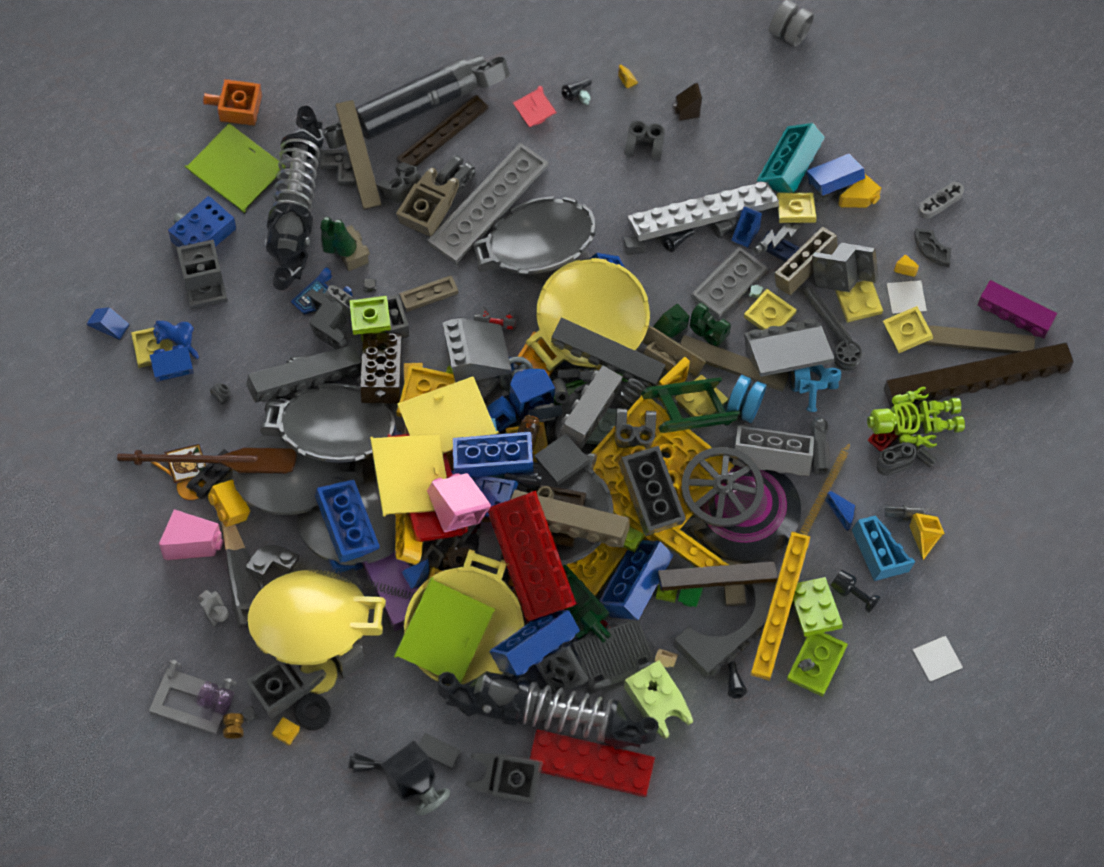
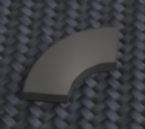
(932, 248)

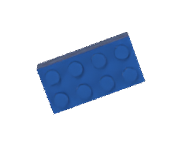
(635, 580)
(534, 642)

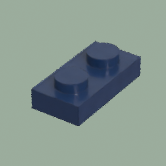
(783, 250)

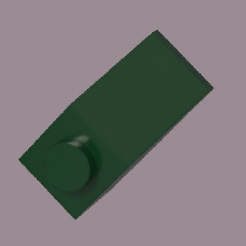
(673, 321)

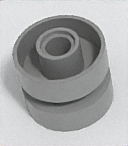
(791, 23)

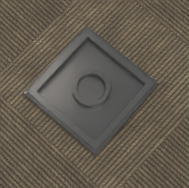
(562, 459)

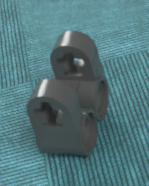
(645, 136)
(399, 187)
(634, 432)

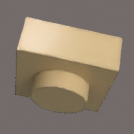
(666, 658)

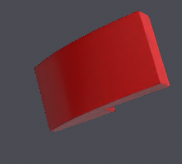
(882, 441)

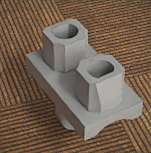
(213, 607)

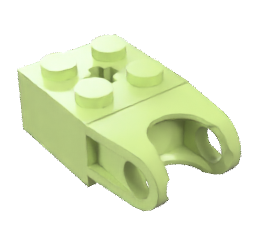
(663, 702)

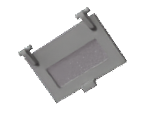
(178, 700)

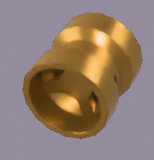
(233, 726)

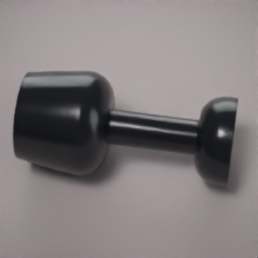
(845, 583)

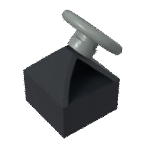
(412, 775)

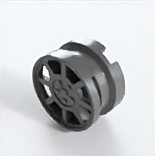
(847, 356)

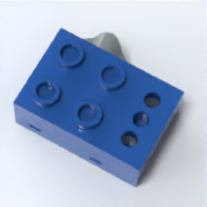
(202, 224)

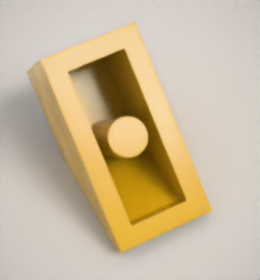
(861, 194)

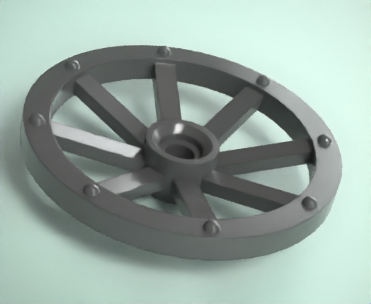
(721, 490)

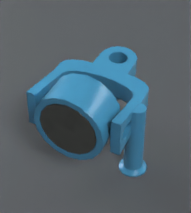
(801, 382)

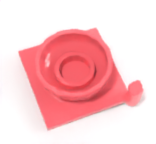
(534, 107)

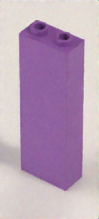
(389, 572)

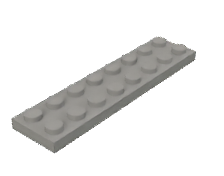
(487, 203)
(702, 211)

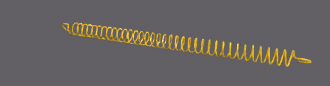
(831, 475)

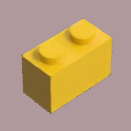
(228, 503)

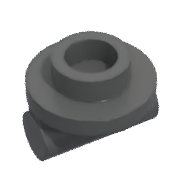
(221, 392)

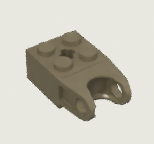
(427, 203)

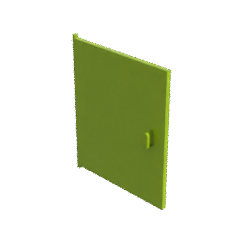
(235, 169)
(444, 631)

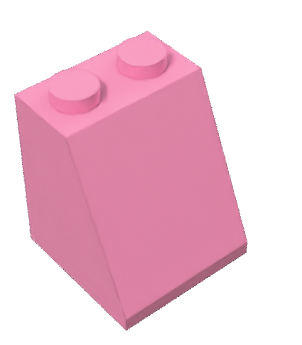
(457, 501)
(190, 537)

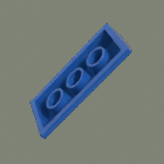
(493, 454)
(346, 520)

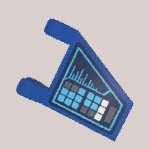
(302, 300)

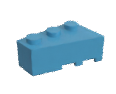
(880, 550)

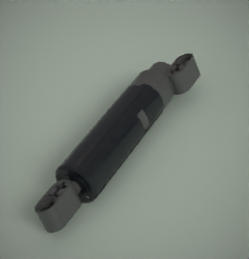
(422, 96)

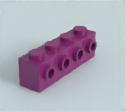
(1017, 309)

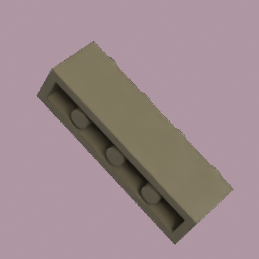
(800, 265)

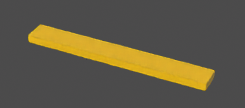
(780, 606)

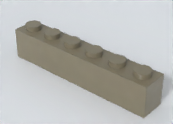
(583, 521)

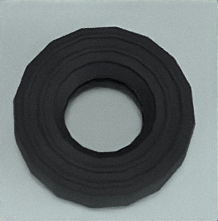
(321, 720)

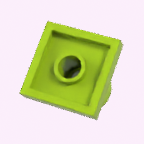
(370, 315)

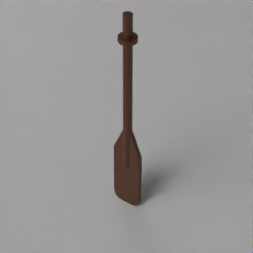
(241, 460)

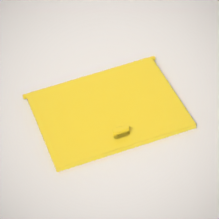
(450, 412)
(406, 470)

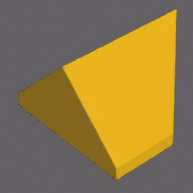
(926, 532)

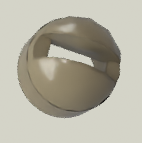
(545, 491)

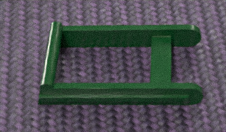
(676, 421)

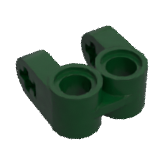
(704, 325)

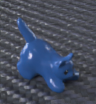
(179, 334)

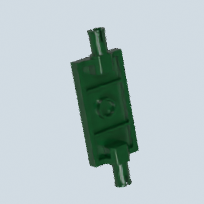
(588, 609)

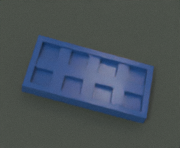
(495, 489)

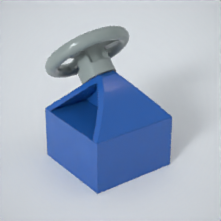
(528, 387)

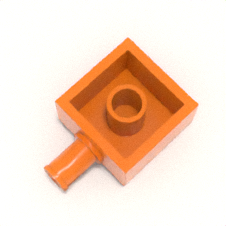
(237, 103)

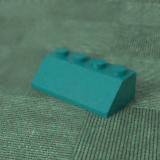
(791, 157)

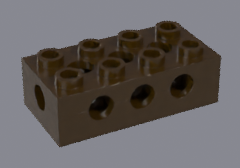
(377, 387)

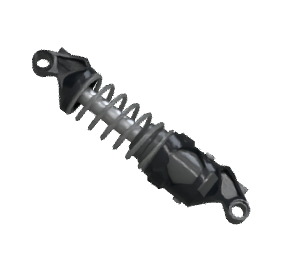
(290, 217)
(521, 701)

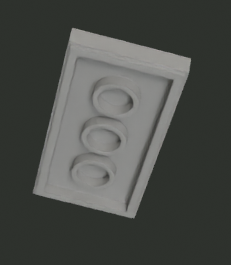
(729, 282)

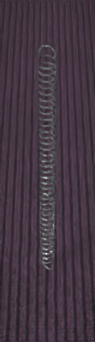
(354, 580)

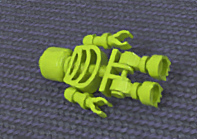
(887, 419)

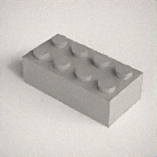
(592, 406)
(775, 450)

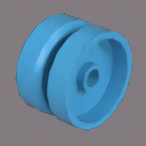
(746, 398)

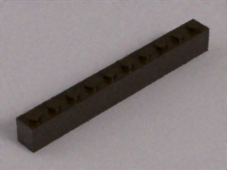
(984, 373)

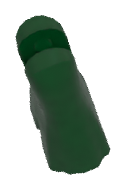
(336, 237)

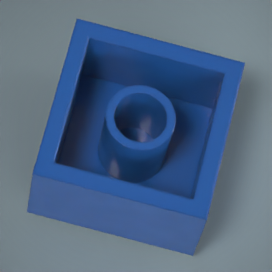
(171, 363)

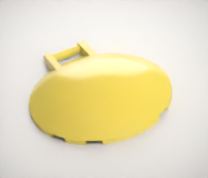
(596, 297)
(487, 589)
(311, 617)

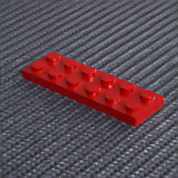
(593, 763)

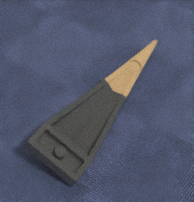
(242, 584)

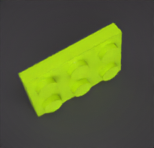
(816, 607)
(826, 654)

